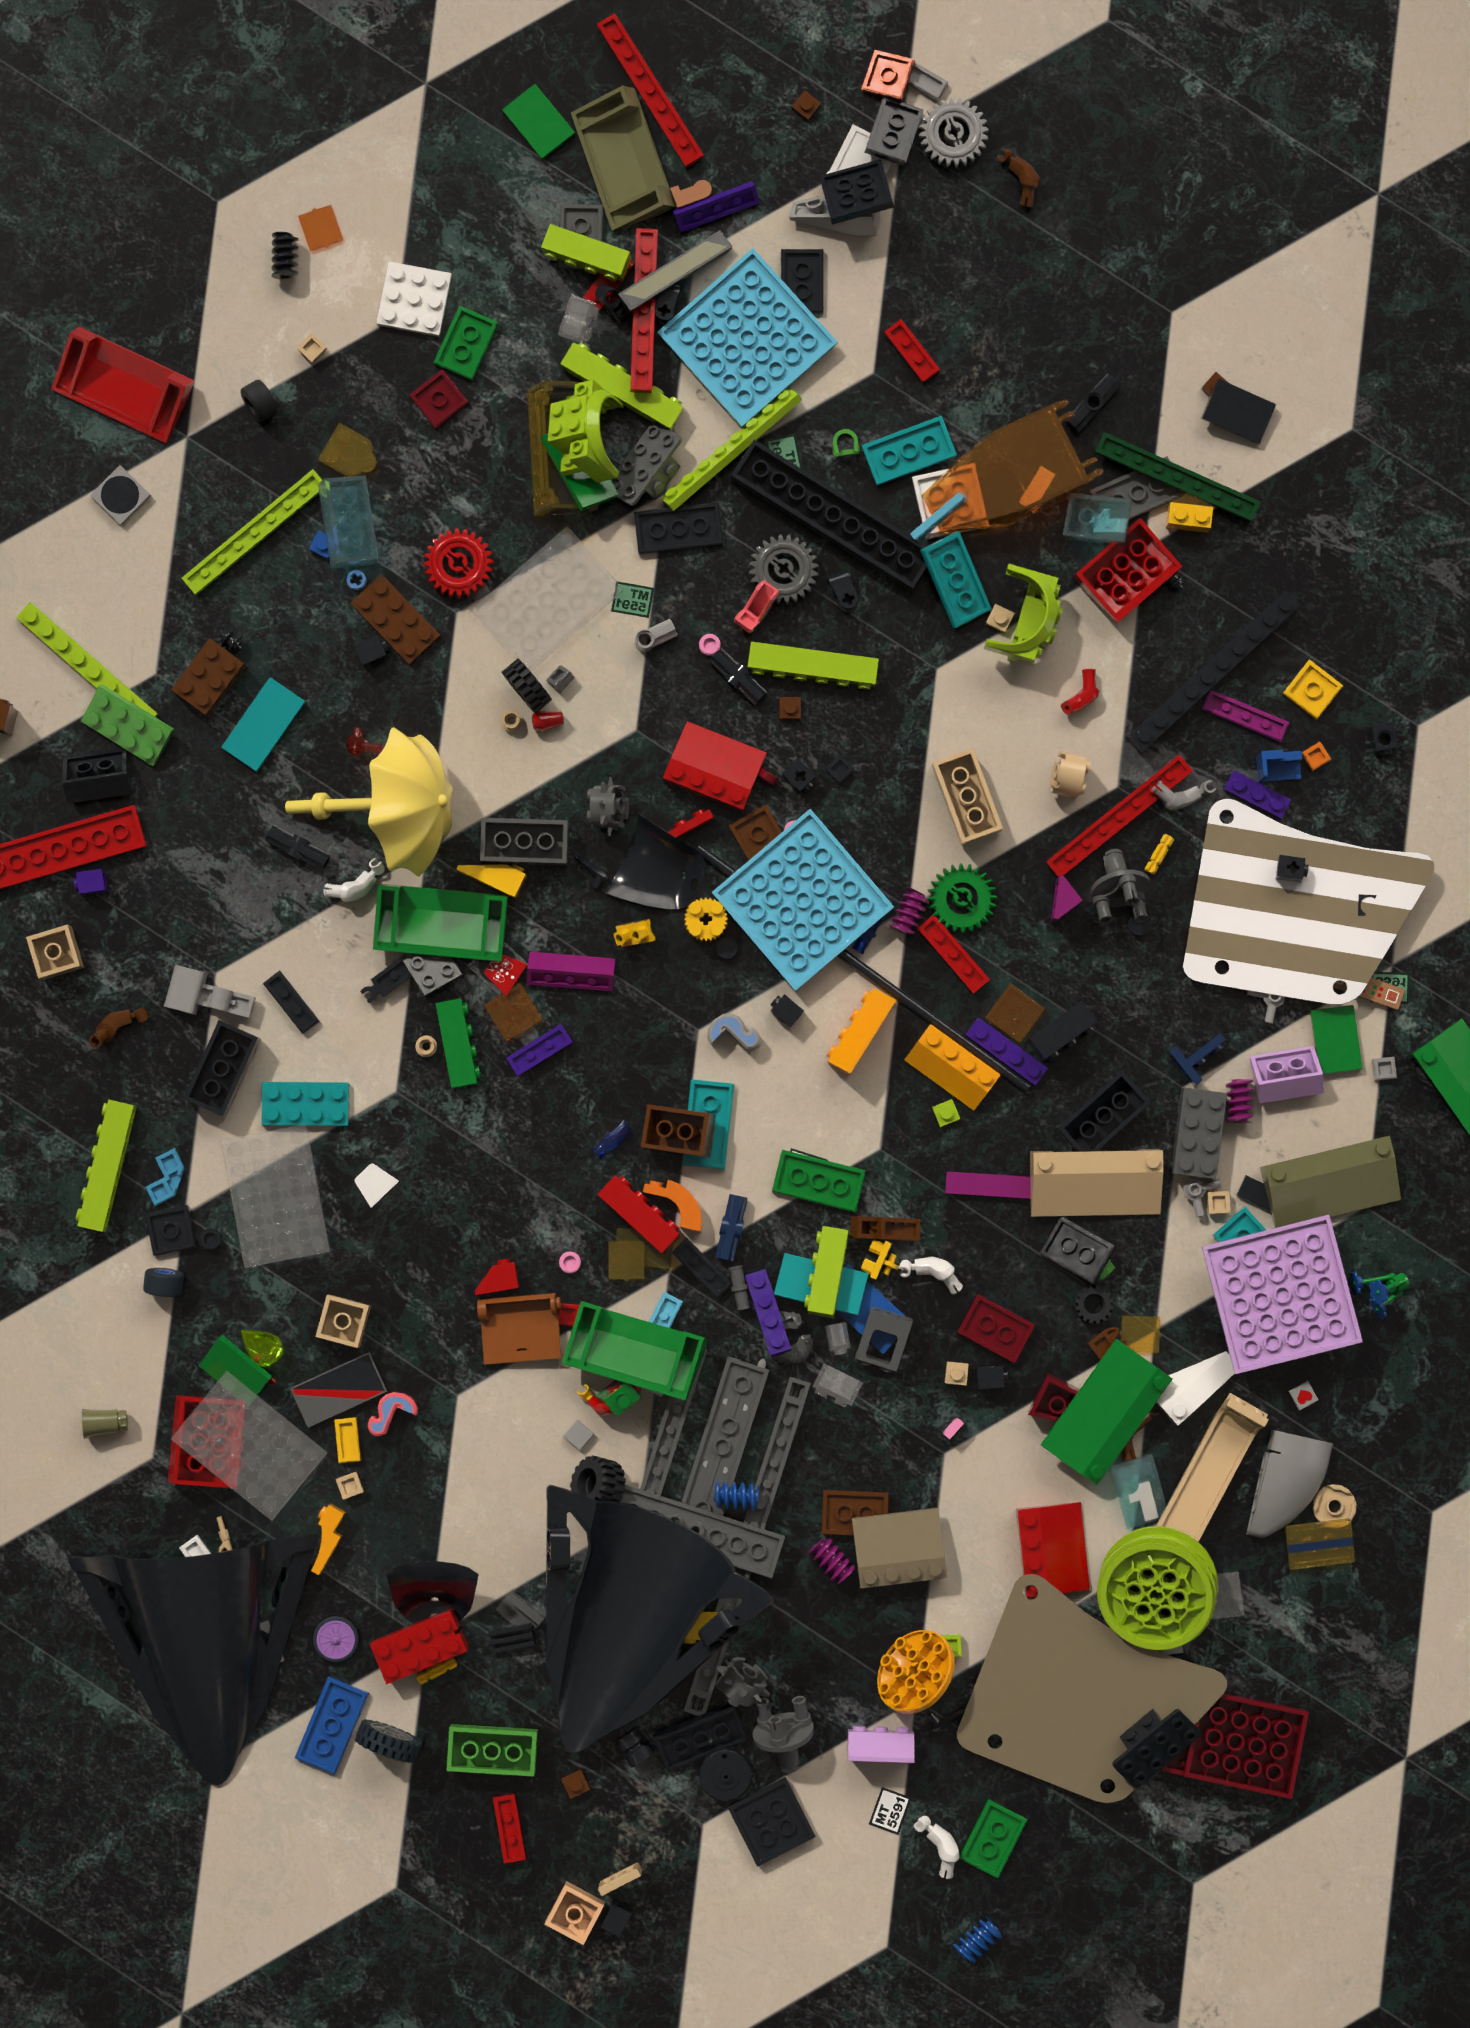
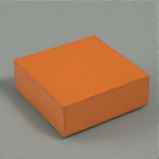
(1316, 756)

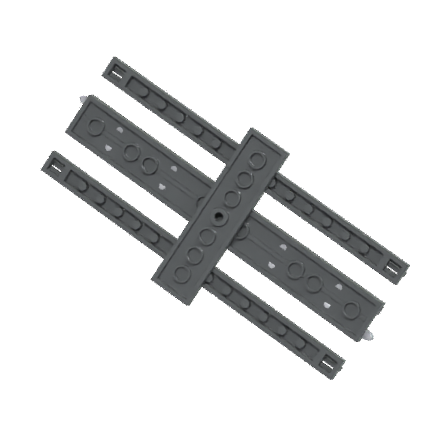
(718, 1459)

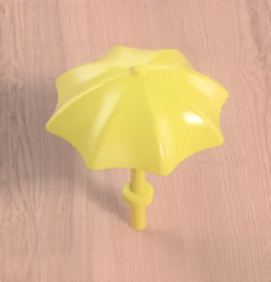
(407, 802)

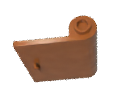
(517, 1324)

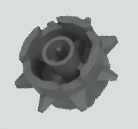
(608, 806)
(742, 1682)

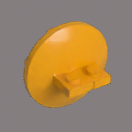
(915, 1672)

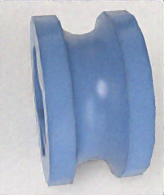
(354, 586)

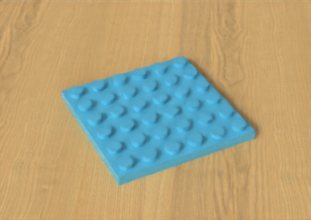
(747, 337)
(802, 899)

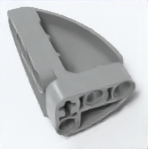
(1287, 1481)

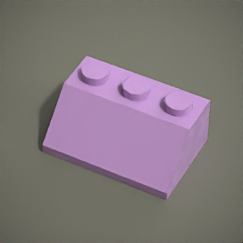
(1287, 1074)
(880, 1744)

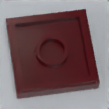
(439, 399)

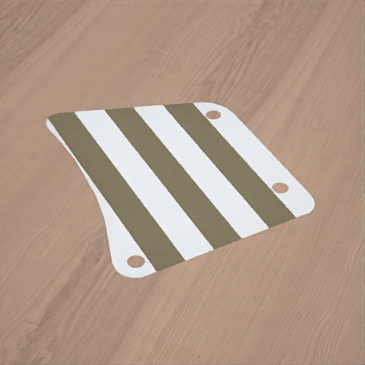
(1291, 933)

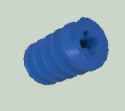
(736, 1496)
(978, 1940)

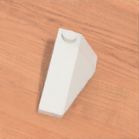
(1194, 1386)

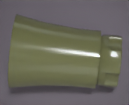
(103, 1422)

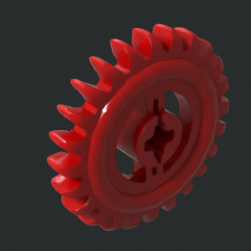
(443, 548)

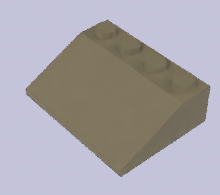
(899, 1548)

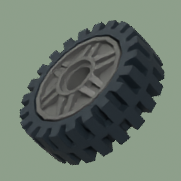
(388, 1741)

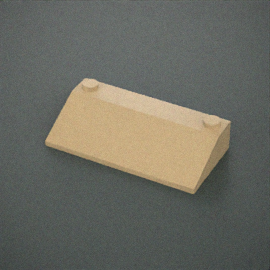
(1096, 1182)

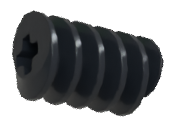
(284, 255)

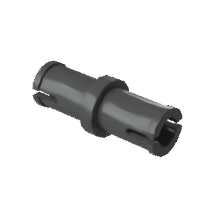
(739, 1287)

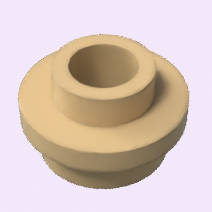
(508, 714)
(433, 1046)

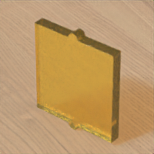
(626, 1259)
(1141, 1333)

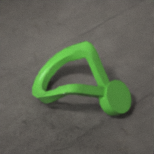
(848, 452)

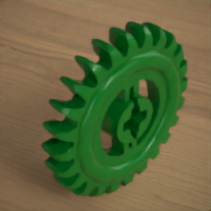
(977, 913)

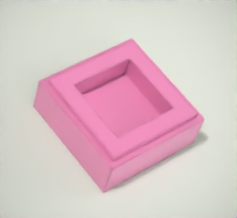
(953, 1428)

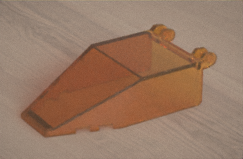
(1012, 473)

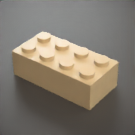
(967, 797)

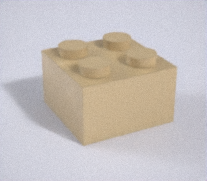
(55, 952)
(343, 1321)

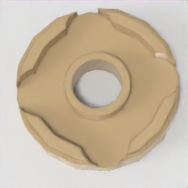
(1326, 1495)

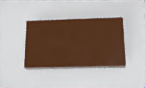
(395, 619)

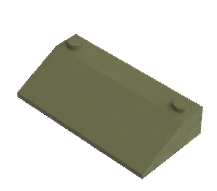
(623, 158)
(1332, 1182)

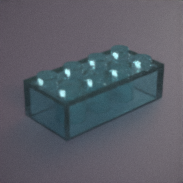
(348, 521)

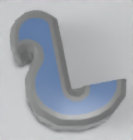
(735, 1026)

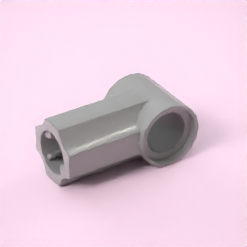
(657, 634)

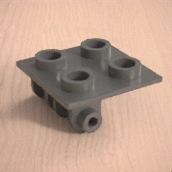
(431, 971)

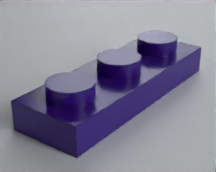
(1257, 794)
(539, 1050)

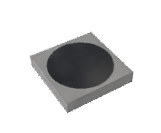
(120, 495)

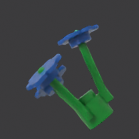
(1395, 1284)

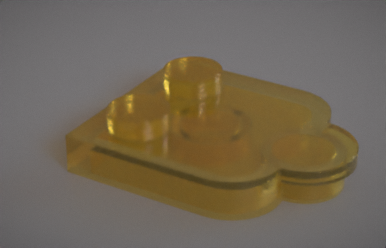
(348, 452)

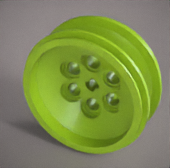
(1162, 1552)

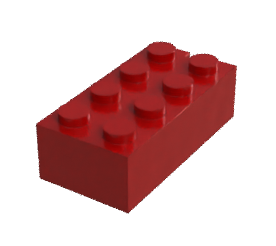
(639, 1215)
(419, 1646)

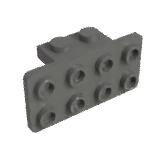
(648, 465)

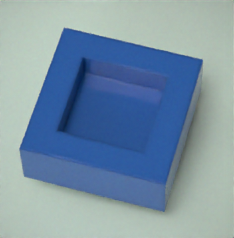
(319, 545)

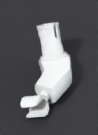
(356, 889)
(932, 1266)
(945, 1844)

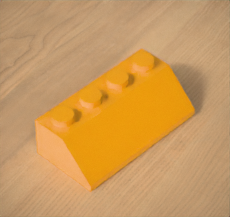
(861, 1031)
(952, 1067)

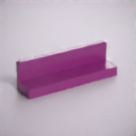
(570, 971)

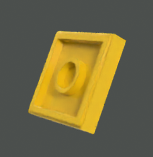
(1312, 689)

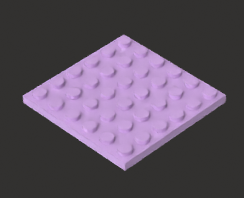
(1282, 1294)

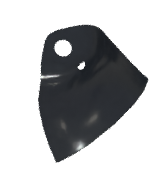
(654, 869)
(418, 1582)

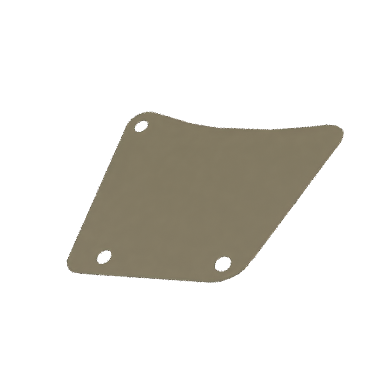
(1068, 1690)

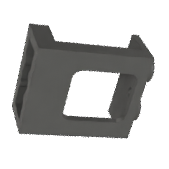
(890, 1323)

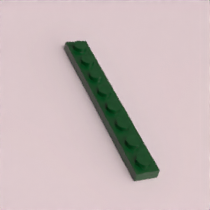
(1177, 477)

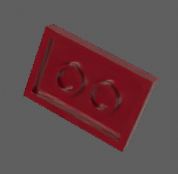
(996, 1328)

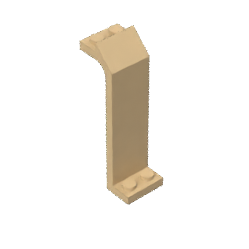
(1212, 1466)

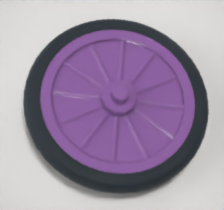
(335, 1639)

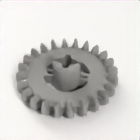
(961, 151)

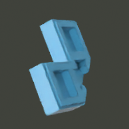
(172, 1170)

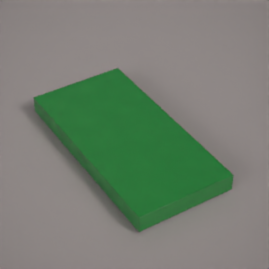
(582, 487)
(818, 1181)

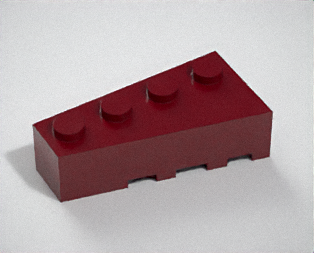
(1052, 1398)

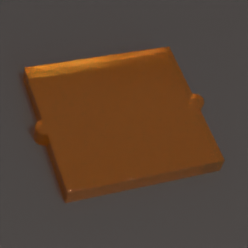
(320, 227)

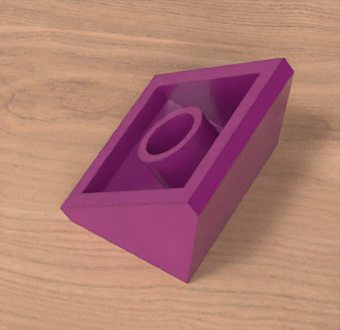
(1064, 899)

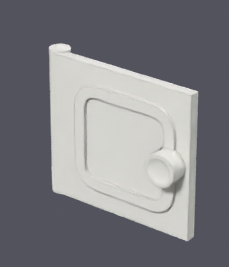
(853, 151)

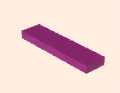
(1245, 716)
(988, 1185)

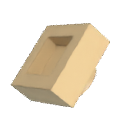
(312, 348)
(1000, 618)
(1218, 1202)
(956, 1373)
(349, 1485)

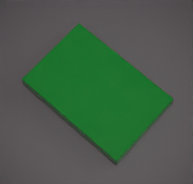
(538, 122)
(466, 343)
(1336, 1039)
(228, 1357)
(993, 1838)

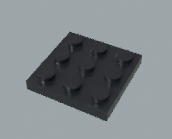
(856, 191)
(771, 1821)

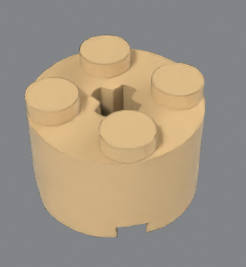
(1069, 775)

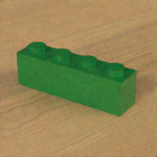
(457, 1043)

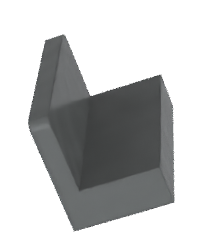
(519, 1611)

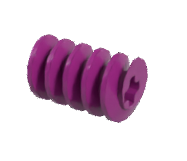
(909, 912)
(1239, 1101)
(831, 1560)

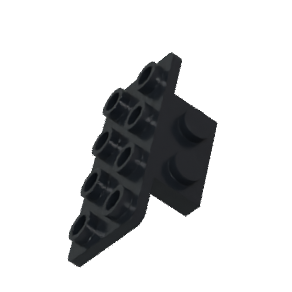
(1153, 1744)

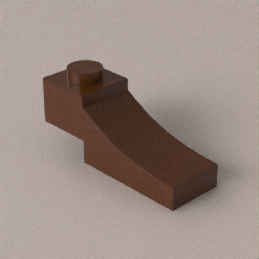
(885, 1228)

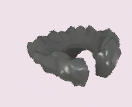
(800, 1350)

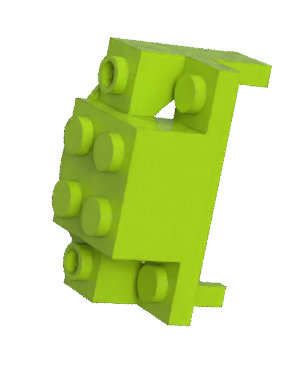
(577, 434)
(1036, 618)

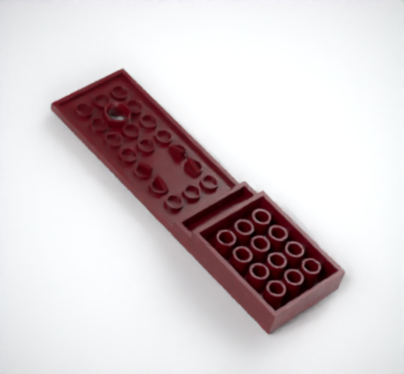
(1246, 1746)

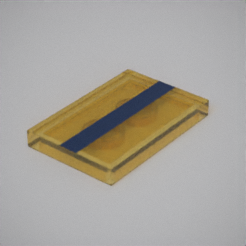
(1319, 1544)

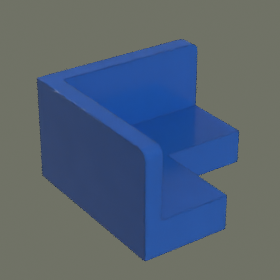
(1278, 765)

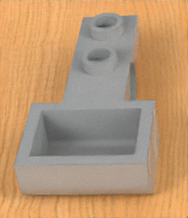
(189, 991)

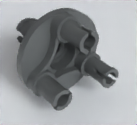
(1120, 888)
(783, 1732)

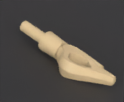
(224, 1535)

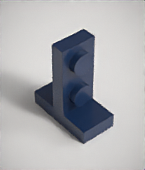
(1196, 1059)

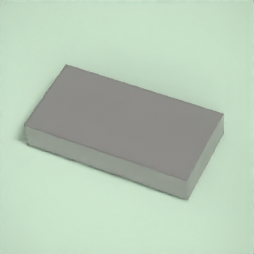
(927, 82)

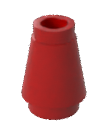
(546, 720)

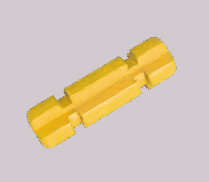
(1159, 854)
(436, 1670)

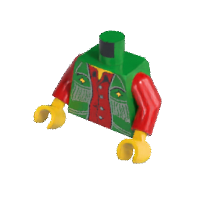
(612, 1399)

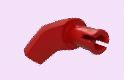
(1085, 696)

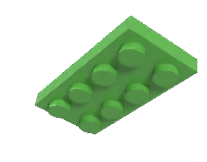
(127, 725)

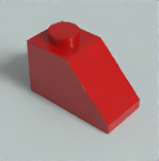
(499, 1278)

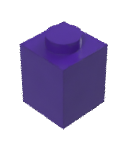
(91, 882)

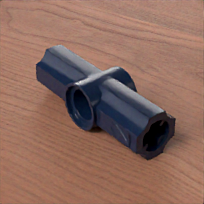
(731, 1227)

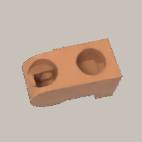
(700, 191)

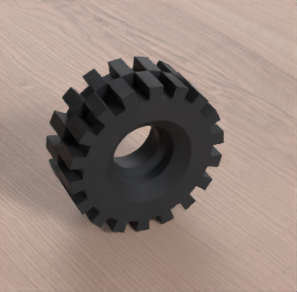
(526, 685)

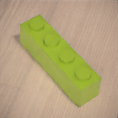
(586, 253)
(827, 1273)

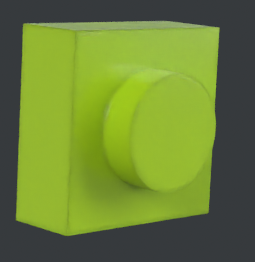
(946, 1113)
(955, 1643)

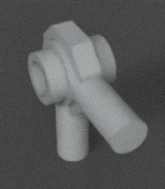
(1271, 1000)
(1194, 1191)

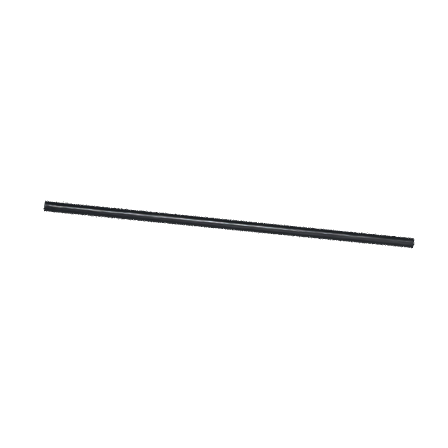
(900, 995)

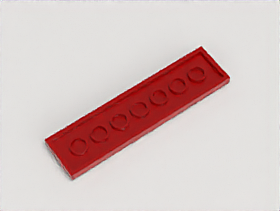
(70, 846)

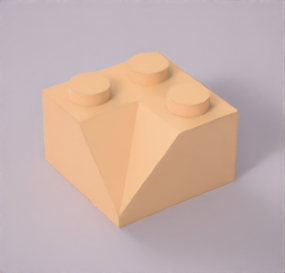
(574, 1913)

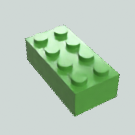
(492, 1750)

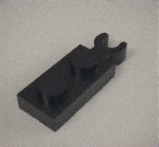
(388, 979)

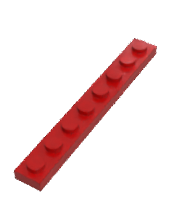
(650, 90)
(644, 316)
(1117, 817)

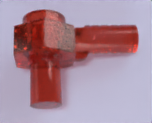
(356, 744)

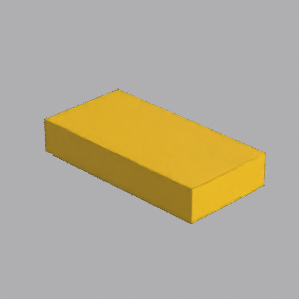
(347, 1440)

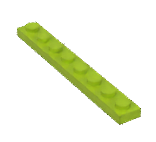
(731, 449)
(253, 533)
(76, 655)

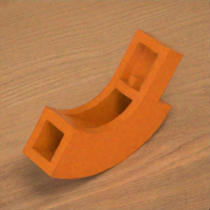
(688, 1206)

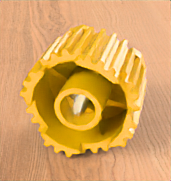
(698, 910)

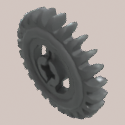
(792, 548)

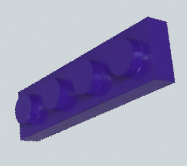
(716, 206)
(1006, 1051)
(768, 1313)

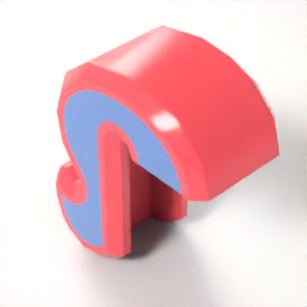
(757, 606)
(387, 1408)

